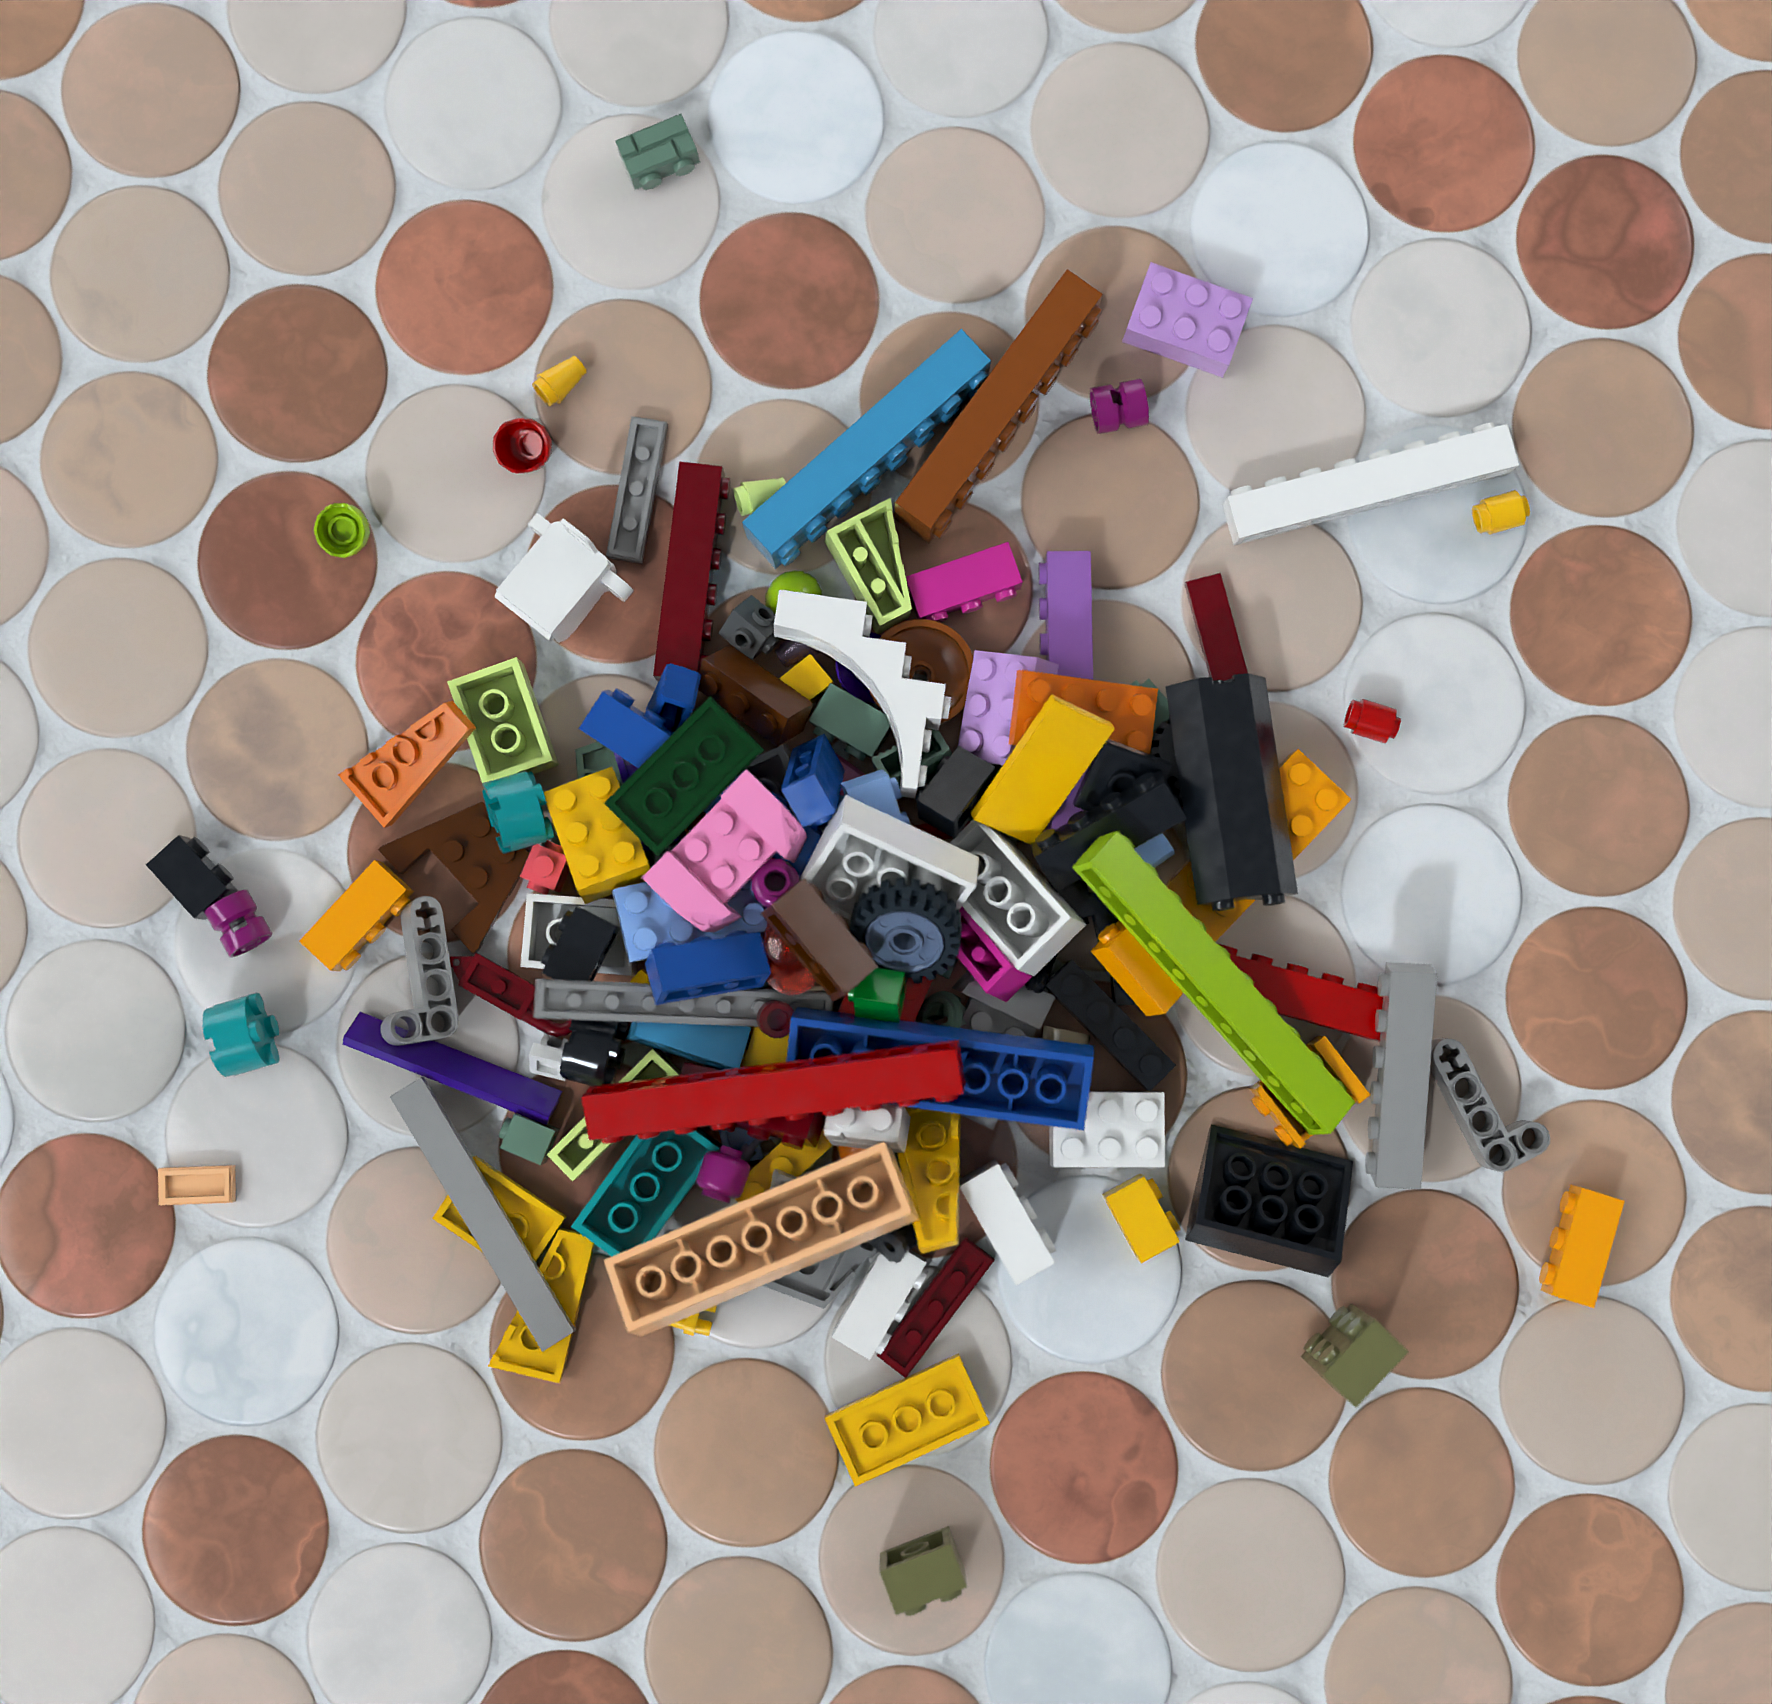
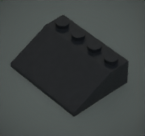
(1271, 1201)

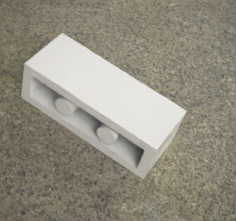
(879, 1302)

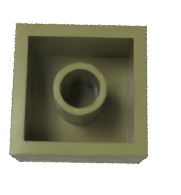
(923, 1572)

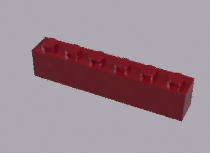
(691, 565)

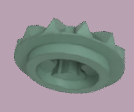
(941, 1005)

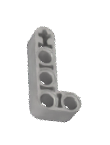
(419, 970)
(1477, 1100)

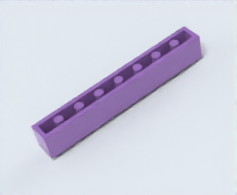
(1068, 631)

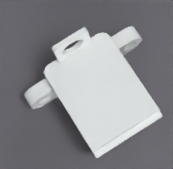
(559, 580)

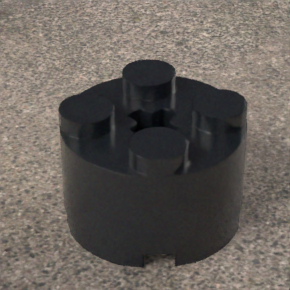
(594, 1051)

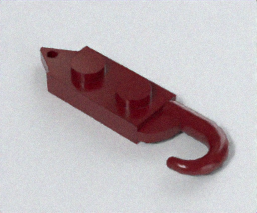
(504, 991)

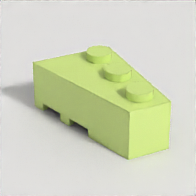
(872, 564)

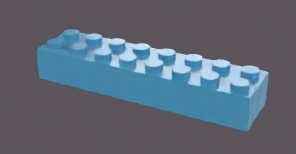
(867, 450)

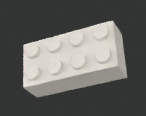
(1015, 901)

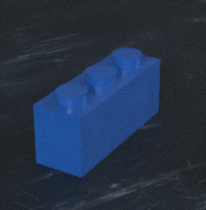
(813, 781)
(707, 967)

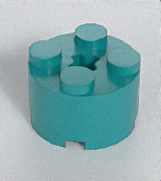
(516, 811)
(241, 1035)

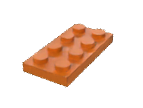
(1126, 706)

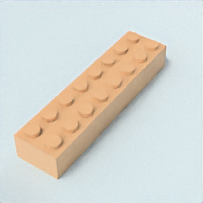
(760, 1239)

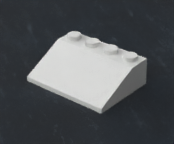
(871, 846)

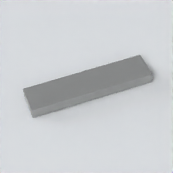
(637, 490)

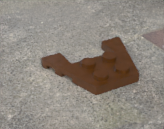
(471, 853)

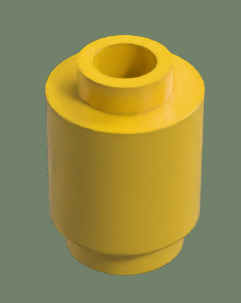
(1500, 512)

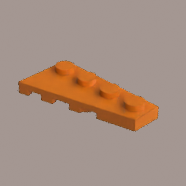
(404, 766)

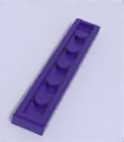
(456, 1070)

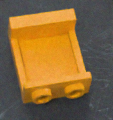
(1288, 1128)

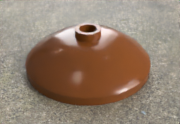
(938, 655)

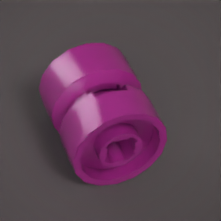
(1119, 406)
(232, 912)

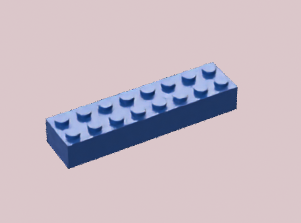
(1003, 1072)

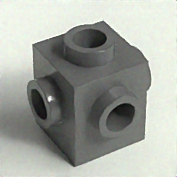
(751, 628)

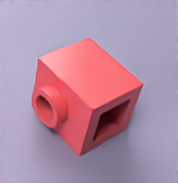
(546, 868)

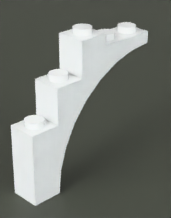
(909, 704)

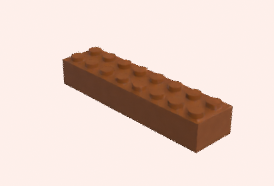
(998, 406)

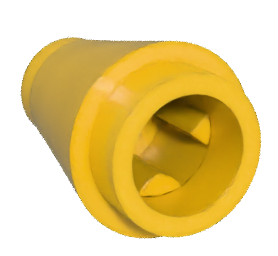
(559, 380)

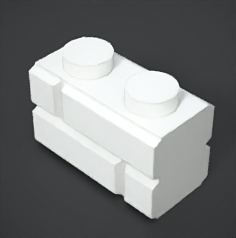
(869, 1128)

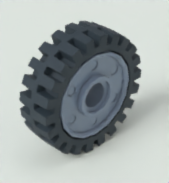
(908, 928)

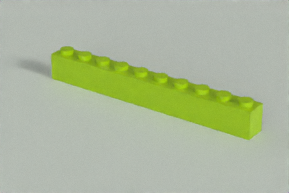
(1214, 983)

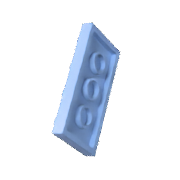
(651, 921)

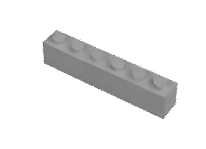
(1402, 1075)

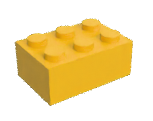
(594, 840)

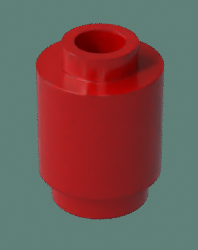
(1372, 720)

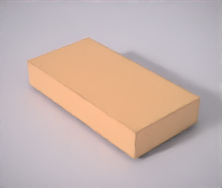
(196, 1185)

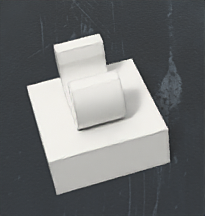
(546, 1059)

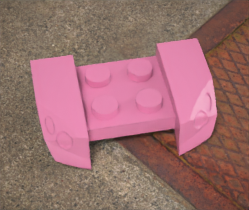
(725, 854)

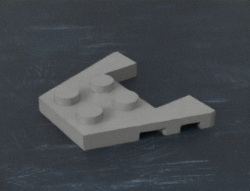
(825, 1279)

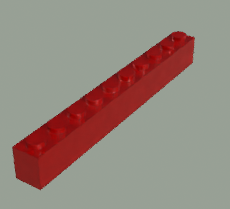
(774, 1091)

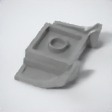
(1017, 1016)

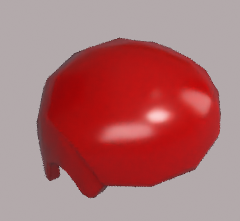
(522, 445)

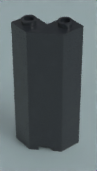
(1231, 791)

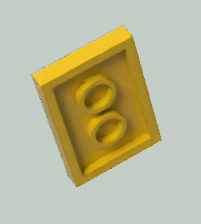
(529, 1214)

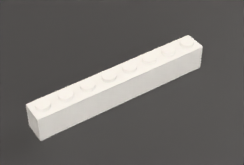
(1369, 483)

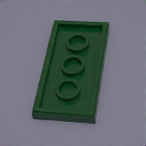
(684, 776)

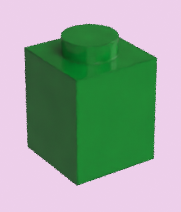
(880, 995)

